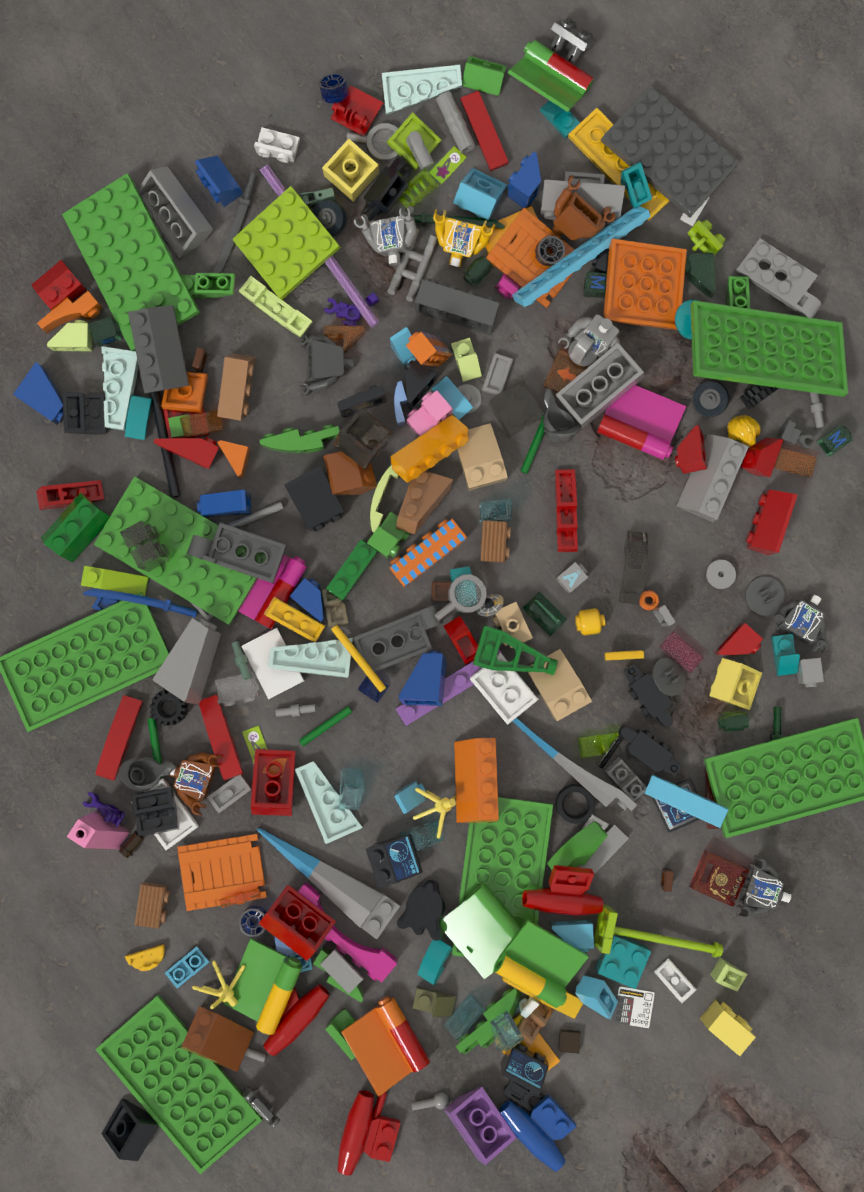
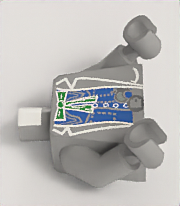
(390, 235)
(598, 329)

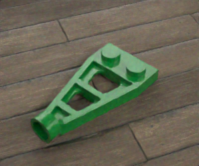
(488, 648)

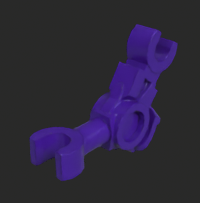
(348, 311)
(108, 811)

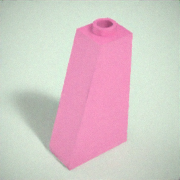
(95, 833)

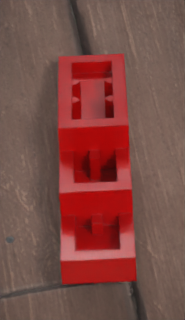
(566, 510)
(220, 737)
(118, 738)

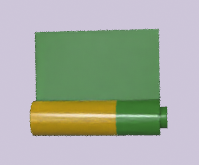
(540, 963)
(265, 985)

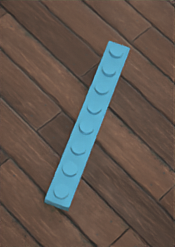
(580, 256)

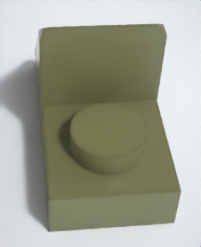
(435, 1002)

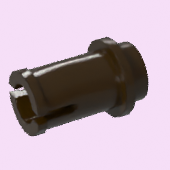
(130, 845)

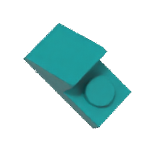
(559, 118)
(636, 184)
(784, 655)

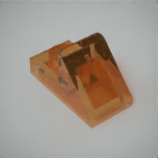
(350, 334)

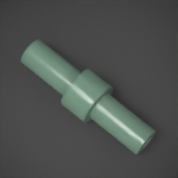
(241, 660)

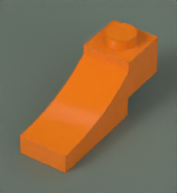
(84, 307)

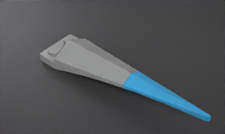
(598, 788)
(360, 902)

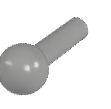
(439, 1101)

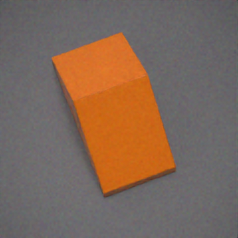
(236, 455)

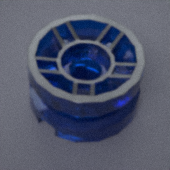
(333, 88)
(247, 926)

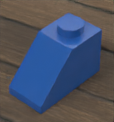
(310, 598)

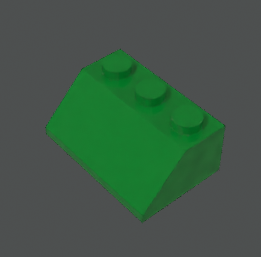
(75, 528)

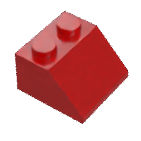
(58, 285)

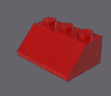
(771, 521)
(297, 922)

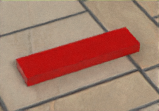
(484, 131)

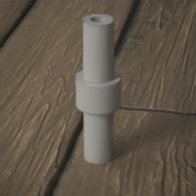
(817, 409)
(295, 710)

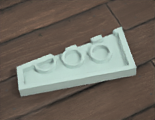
(418, 85)
(120, 377)
(318, 658)
(325, 804)

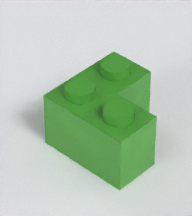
(387, 538)

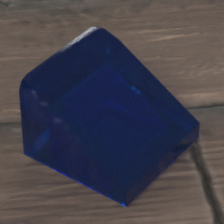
(370, 690)

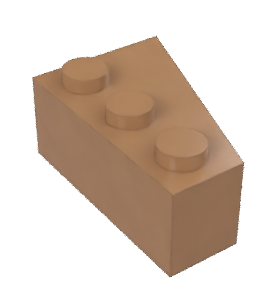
(236, 386)
(421, 499)

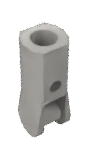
(419, 151)

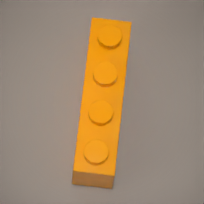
(429, 448)

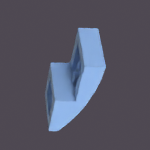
(399, 399)

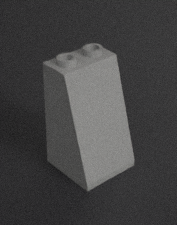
(190, 661)

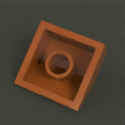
(347, 476)

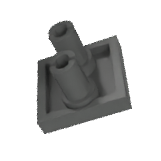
(568, 31)

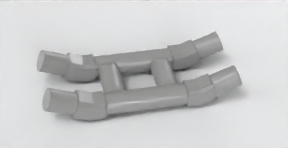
(416, 277)

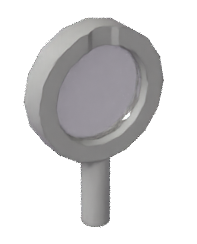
(376, 142)
(465, 595)

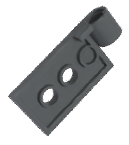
(224, 552)
(412, 631)

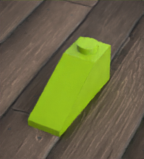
(114, 580)

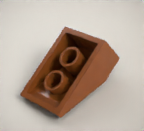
(217, 1039)

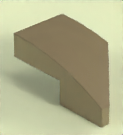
(335, 610)

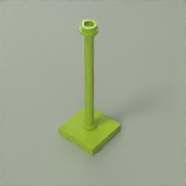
(606, 928)

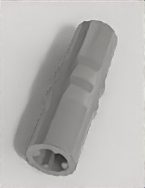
(455, 122)

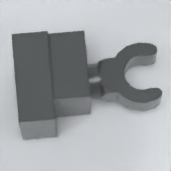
(791, 435)

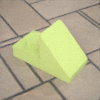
(466, 360)

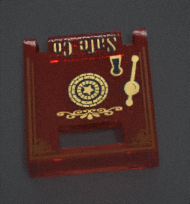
(723, 881)

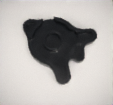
(424, 911)

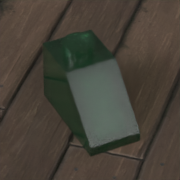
(701, 272)

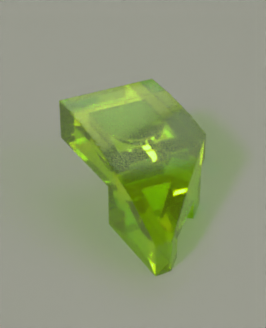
(595, 744)

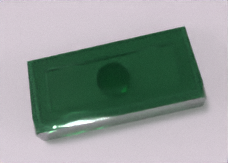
(544, 613)

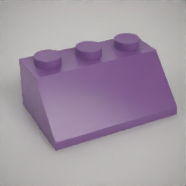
(480, 1124)

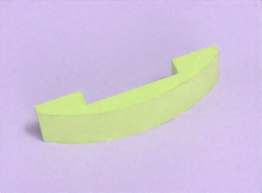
(275, 307)
(376, 517)

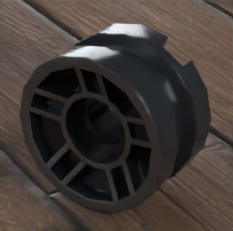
(557, 249)

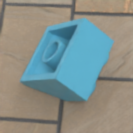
(479, 193)

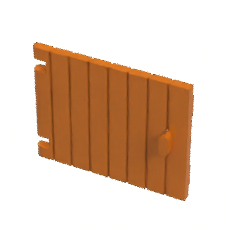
(519, 259)
(220, 870)

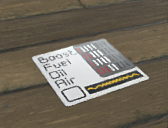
(634, 1007)

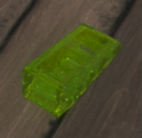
(421, 195)

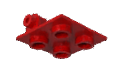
(356, 111)

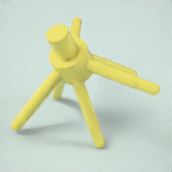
(442, 806)
(225, 992)

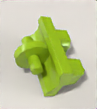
(704, 239)

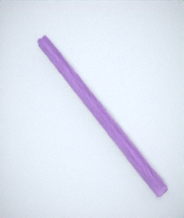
(331, 262)

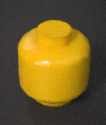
(589, 621)

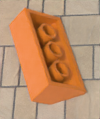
(476, 780)

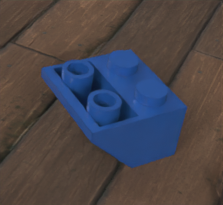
(218, 180)
(526, 182)

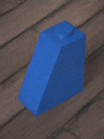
(41, 394)
(225, 504)
(426, 681)

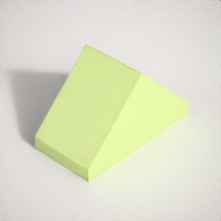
(728, 975)

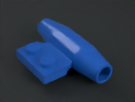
(540, 1129)

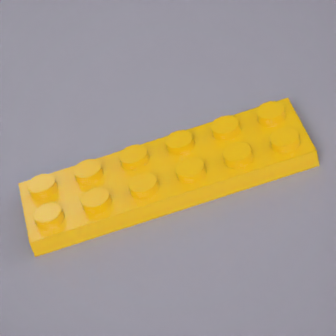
(587, 139)

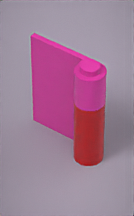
(643, 421)
(263, 592)

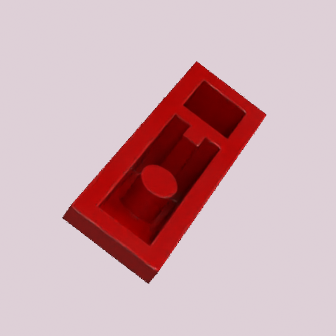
(193, 449)
(63, 494)

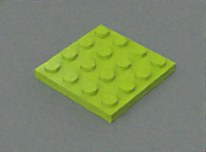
(286, 243)

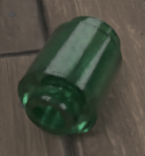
(477, 271)
(733, 721)

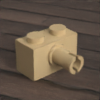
(512, 622)

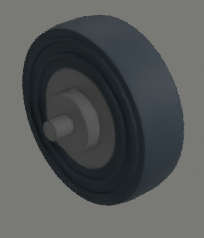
(331, 215)
(711, 398)

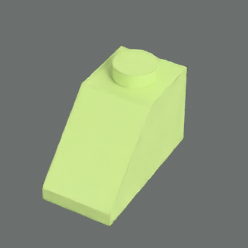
(72, 337)

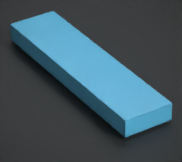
(686, 801)

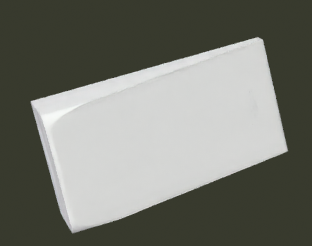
(675, 980)

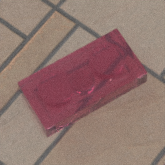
(681, 652)

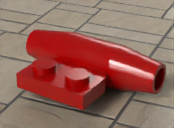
(565, 893)
(296, 1018)
(365, 1134)

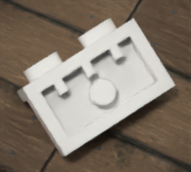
(277, 145)

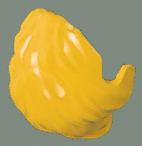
(743, 429)

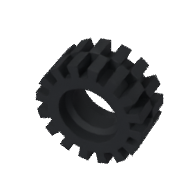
(756, 395)
(158, 715)

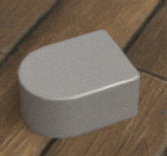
(582, 348)

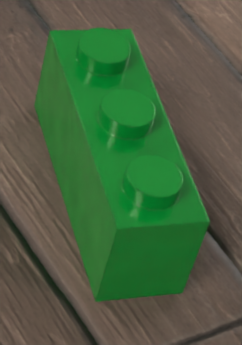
(352, 570)

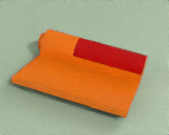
(385, 1045)

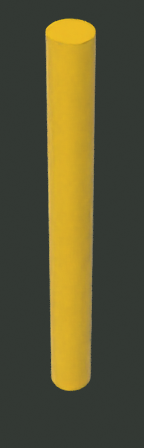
(358, 658)

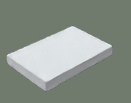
(271, 680)
(504, 691)
(186, 820)

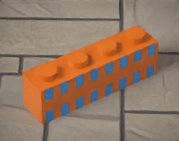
(428, 349)
(427, 553)

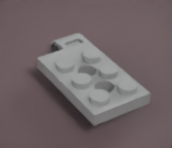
(789, 291)

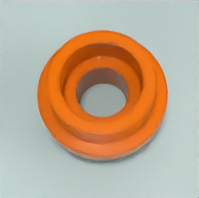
(655, 600)

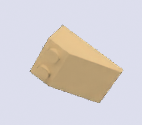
(482, 458)
(563, 690)

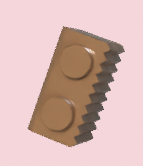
(494, 541)
(151, 905)

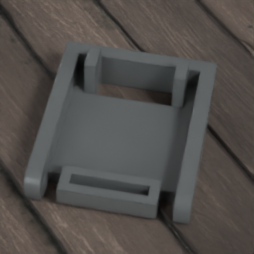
(267, 1115)

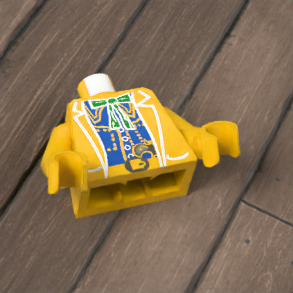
(460, 237)

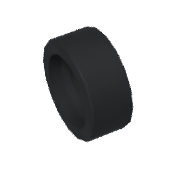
(588, 811)

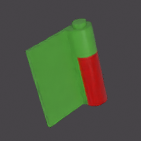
(551, 76)

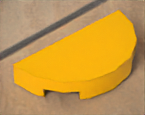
(624, 655)
(147, 958)

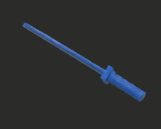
(166, 605)

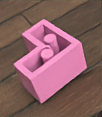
(432, 412)

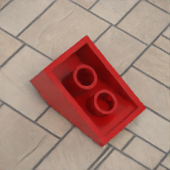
(270, 792)

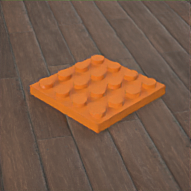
(644, 283)

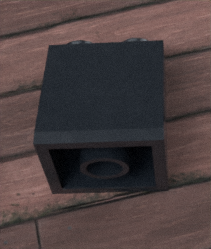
(315, 499)

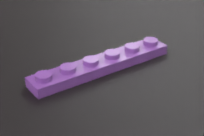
(453, 685)

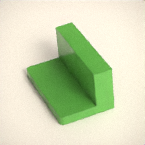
(483, 75)
(336, 1025)

